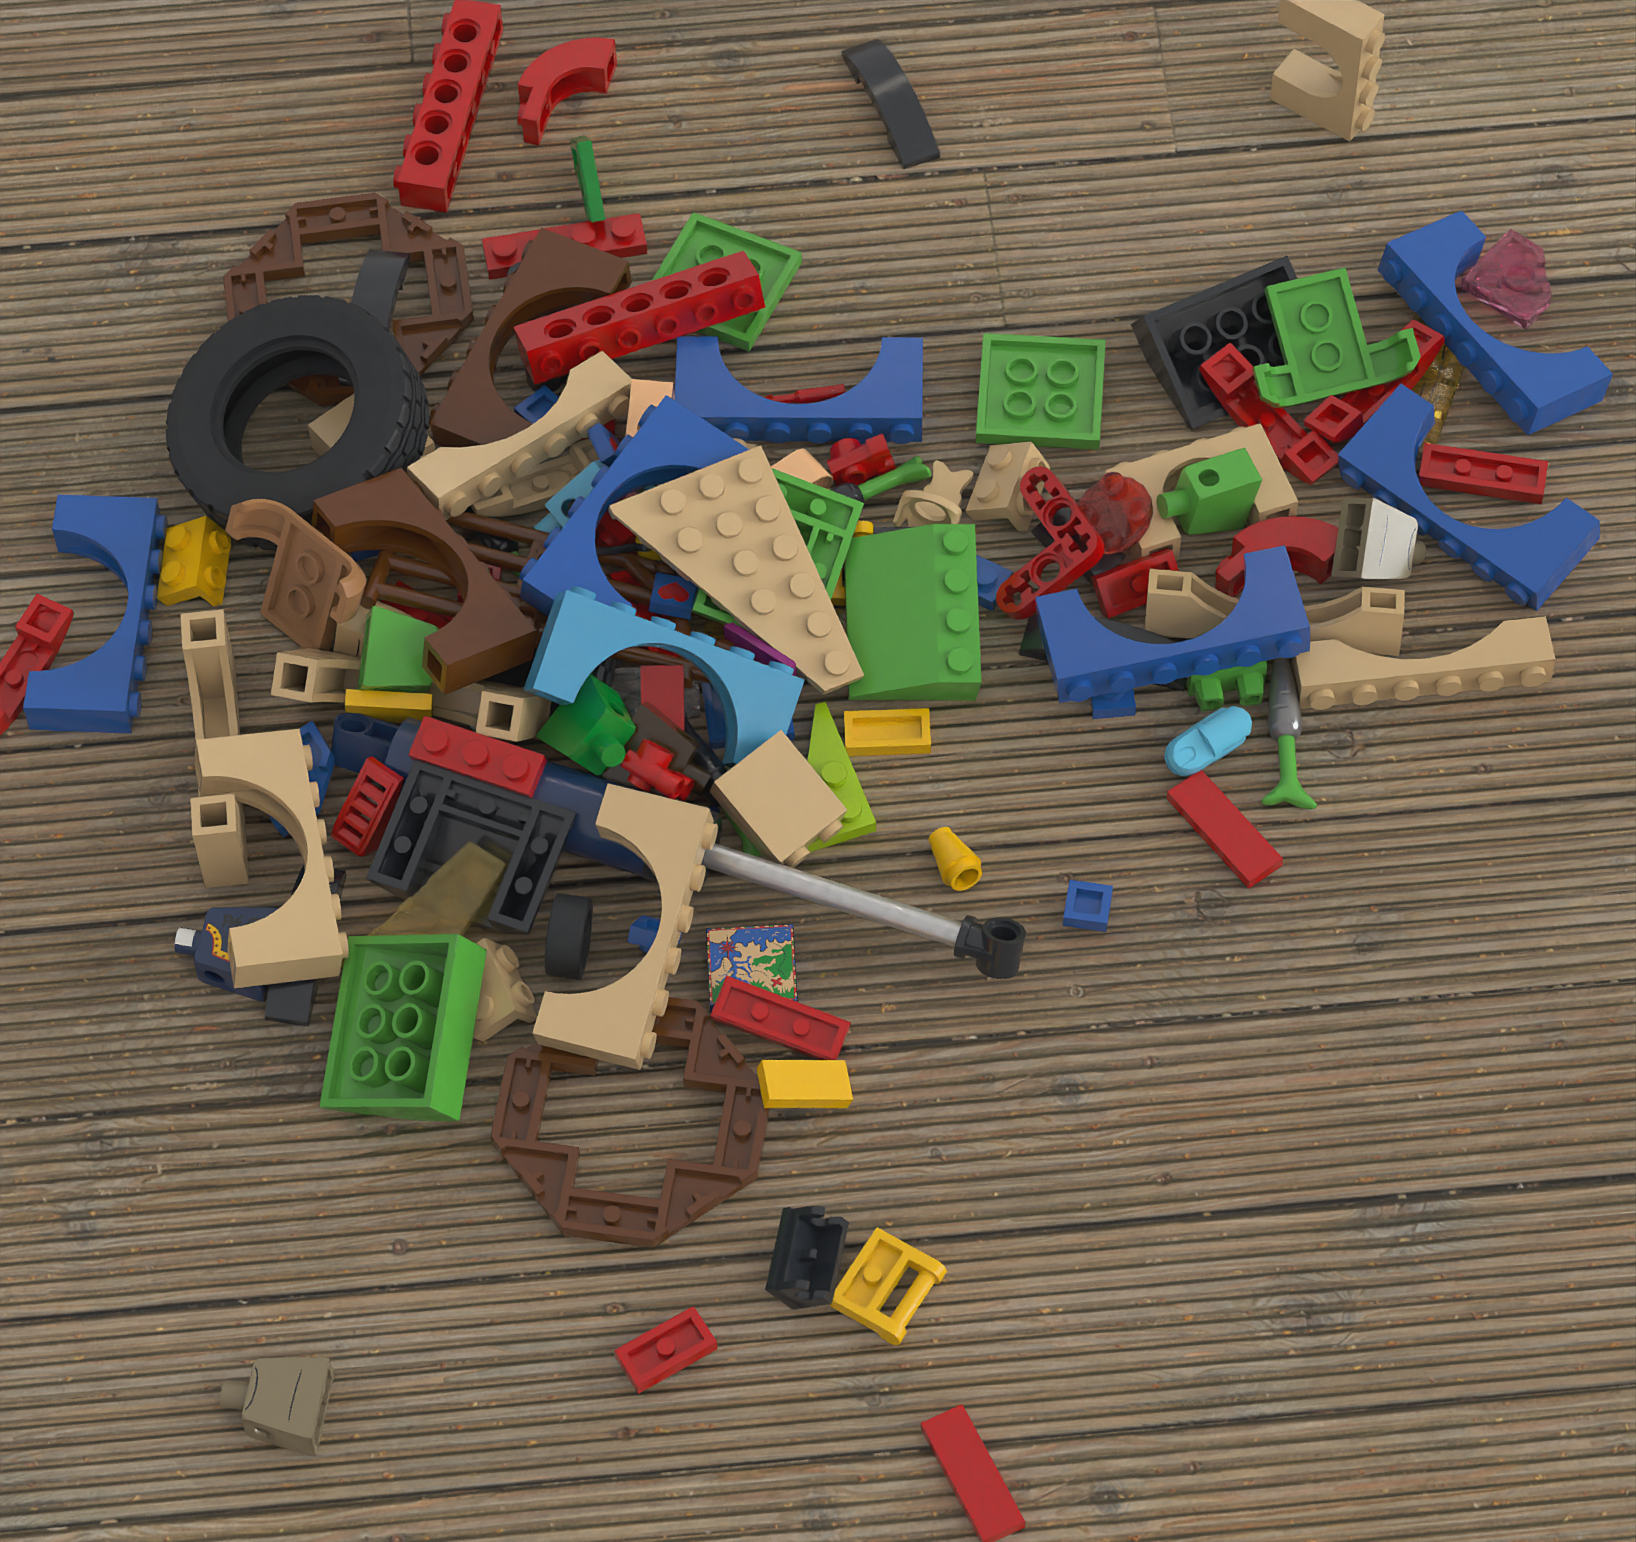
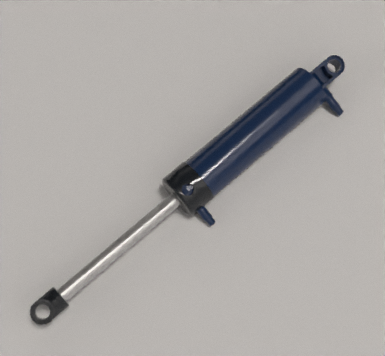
(994, 944)

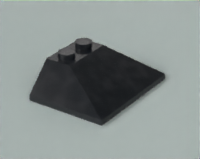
(447, 810)

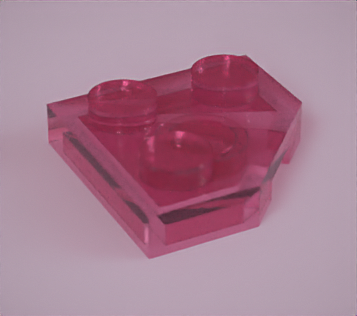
(1511, 279)

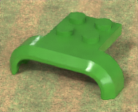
(1326, 344)

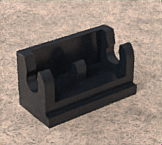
(806, 1257)

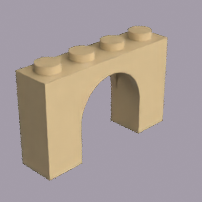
(1325, 96)
(1162, 470)

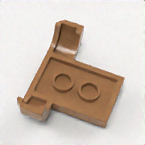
(310, 578)

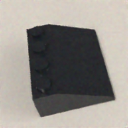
(1199, 326)

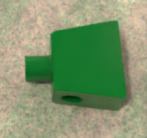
(591, 728)

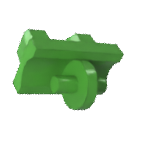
(1246, 680)

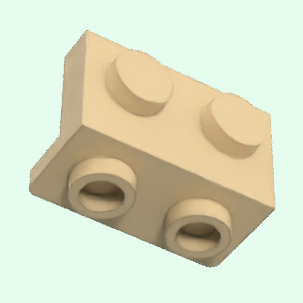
(998, 484)
(502, 992)

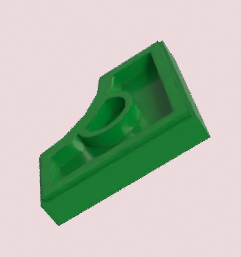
(587, 177)

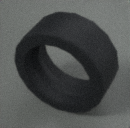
(568, 936)

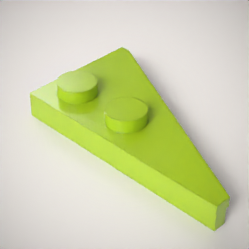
(834, 766)

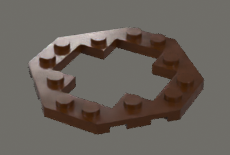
(280, 257)
(688, 1187)

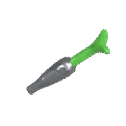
(1285, 728)

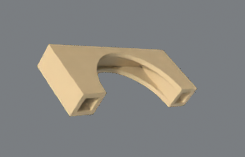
(212, 680)
(488, 706)
(303, 934)
(619, 1018)

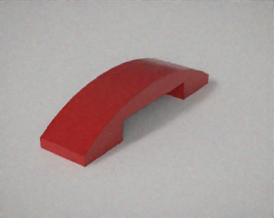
(1235, 387)
(1345, 417)
(34, 649)

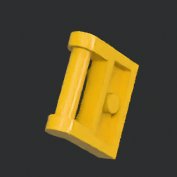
(875, 1276)

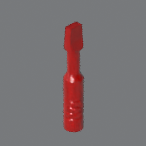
(810, 395)

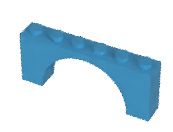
(585, 632)

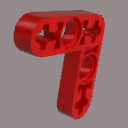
(1062, 551)

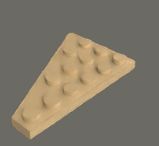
(744, 550)

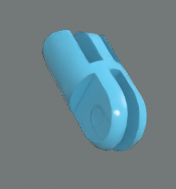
(1208, 741)

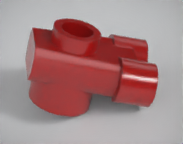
(858, 462)
(650, 769)

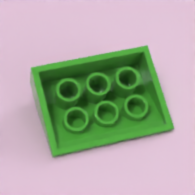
(914, 614)
(404, 1026)

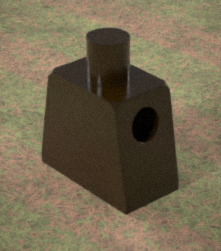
(659, 729)

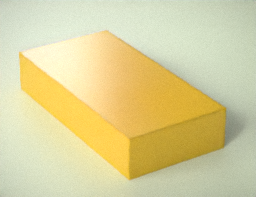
(388, 705)
(887, 732)
(804, 1084)

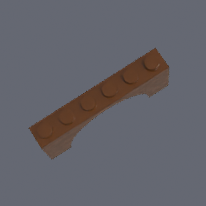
(551, 278)
(397, 517)

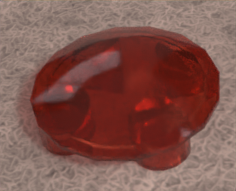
(1118, 511)

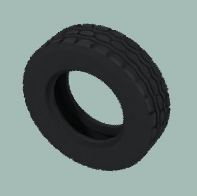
(260, 354)

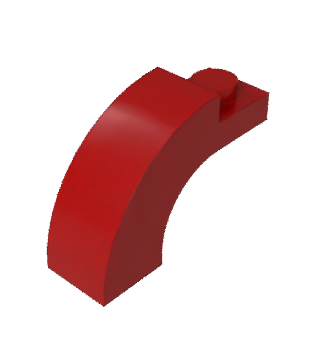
(559, 73)
(1307, 542)

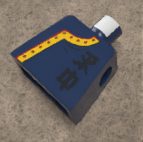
(211, 946)

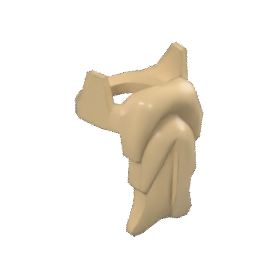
(937, 502)

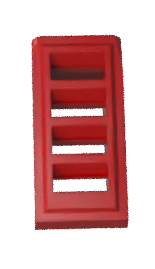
(350, 826)

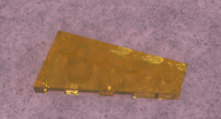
(449, 898)

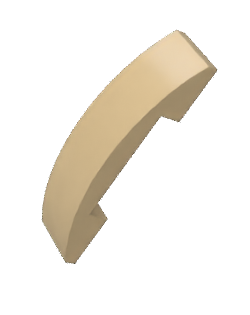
(539, 485)

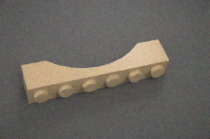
(461, 476)
(1364, 619)
(1509, 656)

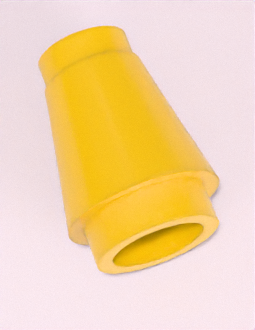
(955, 860)

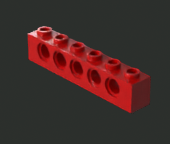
(449, 105)
(640, 316)

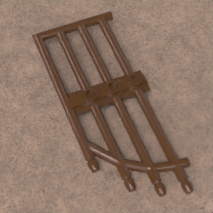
(639, 567)

